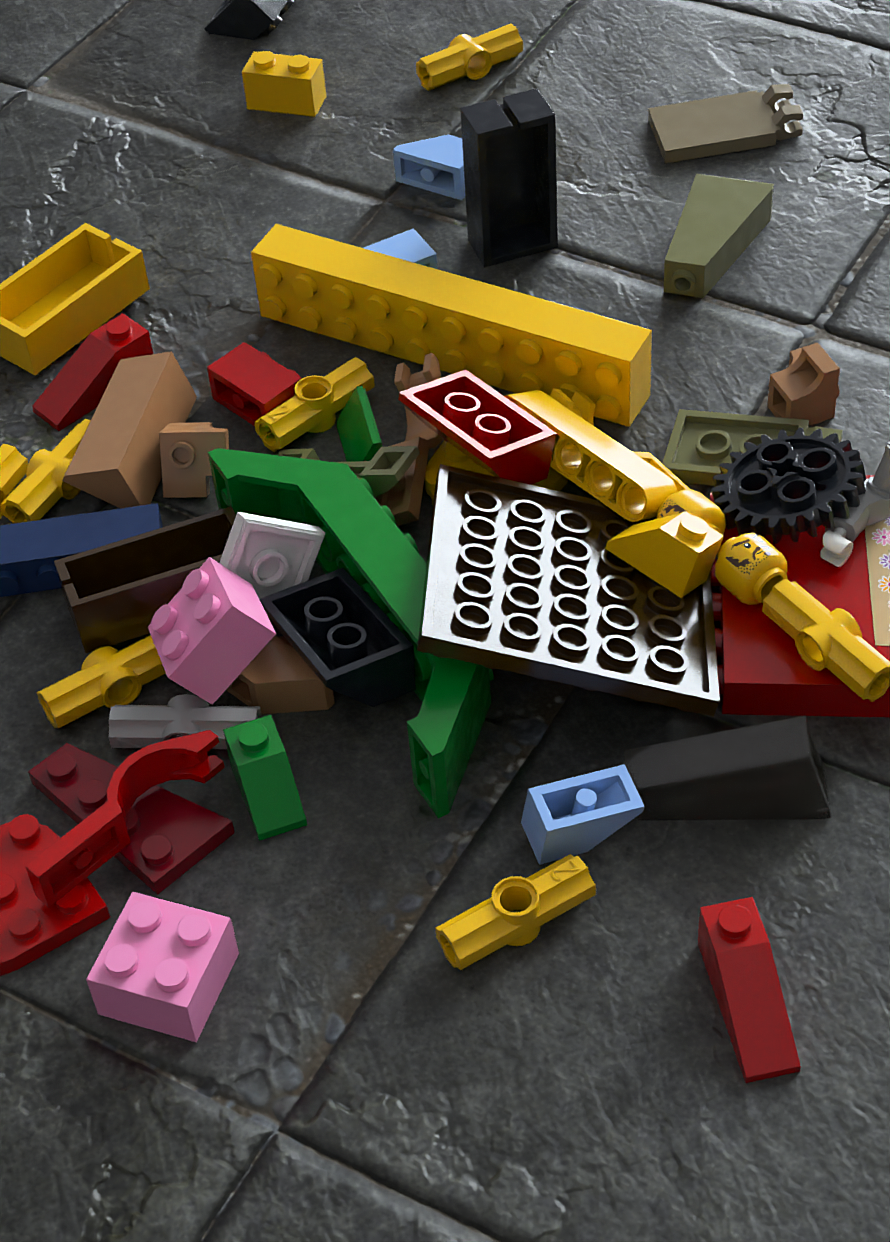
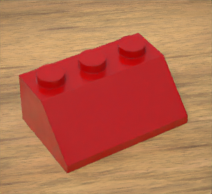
(484, 426)

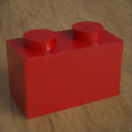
(250, 382)

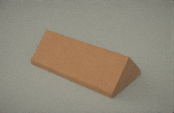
(122, 442)

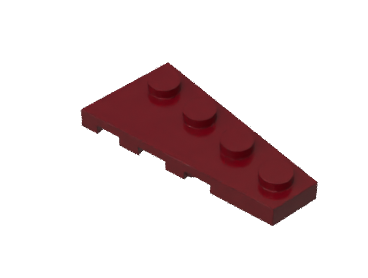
(163, 828)

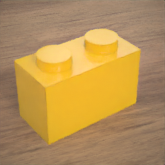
(284, 83)

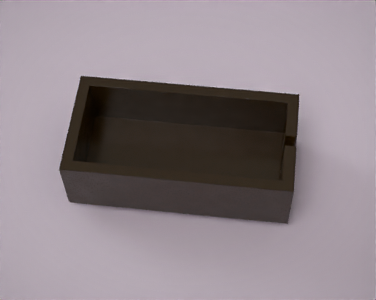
(124, 583)

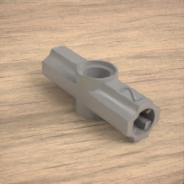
(184, 715)

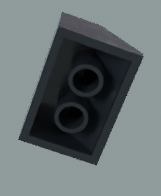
(247, 17)
(344, 637)

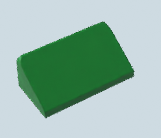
(358, 428)

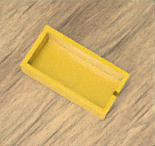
(67, 296)

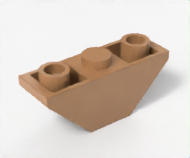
(281, 682)

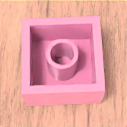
(210, 630)
(163, 966)

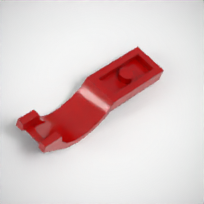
(105, 830)

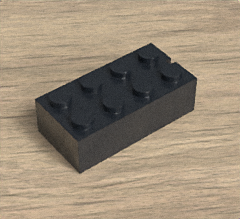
(510, 177)

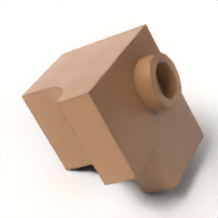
(806, 387)
(186, 459)

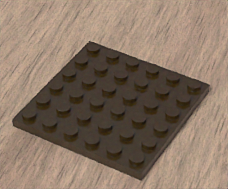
(532, 591)

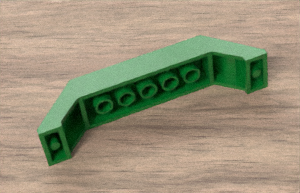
(392, 573)

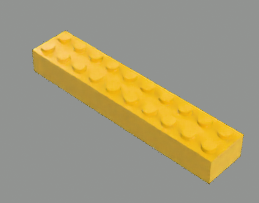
(465, 323)

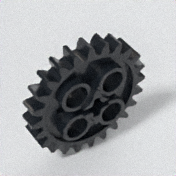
(789, 485)

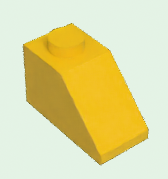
(670, 550)

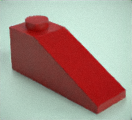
(88, 372)
(747, 988)

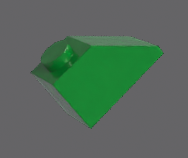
(264, 777)

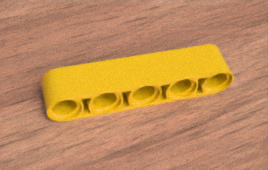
(598, 461)

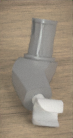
(872, 509)

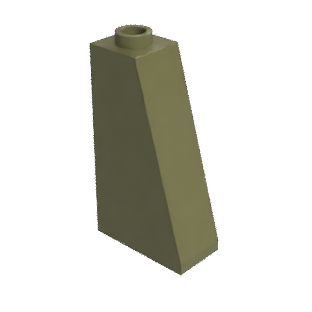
(714, 231)

